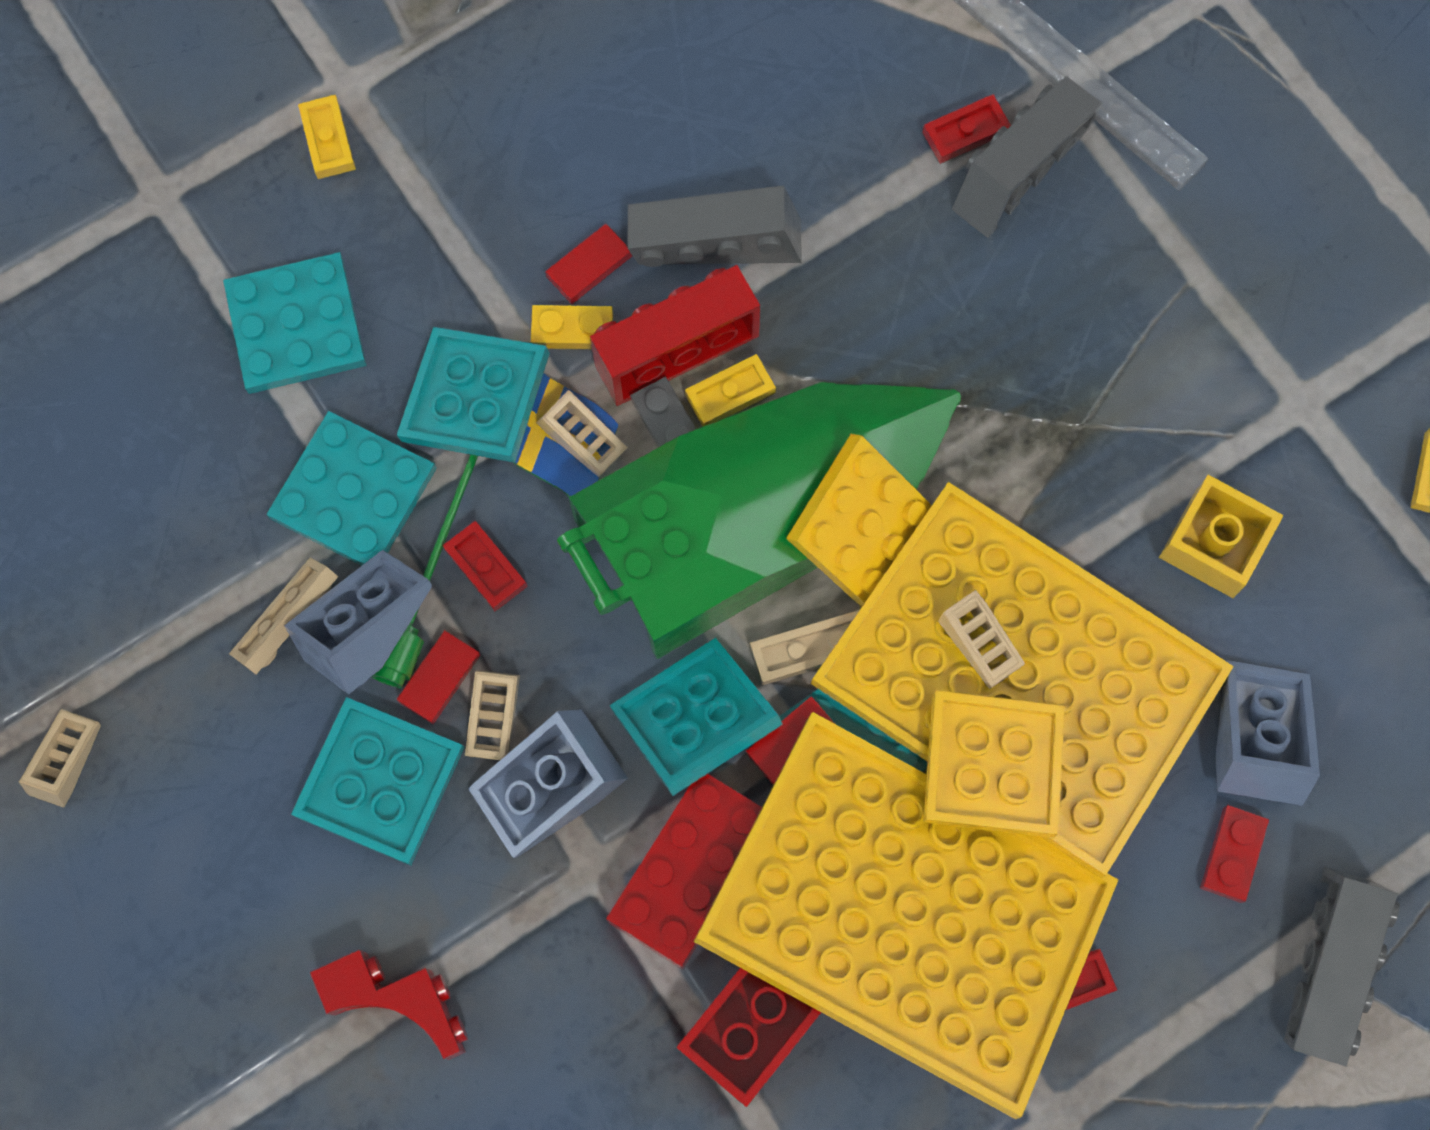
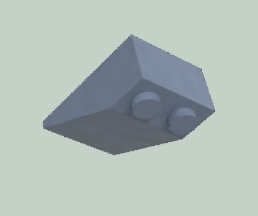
(359, 621)
(1267, 735)
(547, 781)

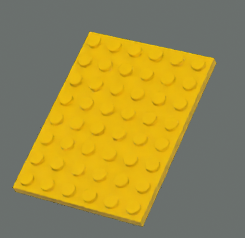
(1120, 671)
(904, 927)

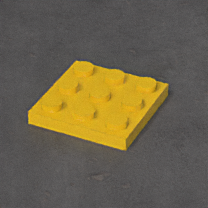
(858, 519)
(994, 764)

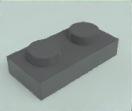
(662, 412)

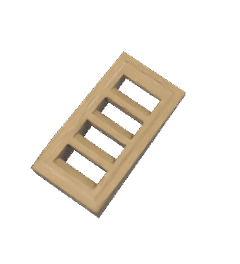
(581, 413)
(983, 617)
(507, 680)
(73, 763)

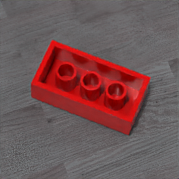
(676, 333)
(685, 870)
(747, 1034)

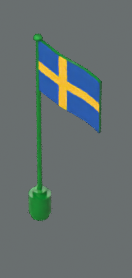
(538, 456)

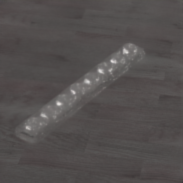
(1121, 111)

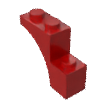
(355, 984)

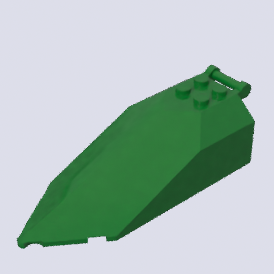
(709, 514)

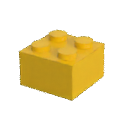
(1221, 536)

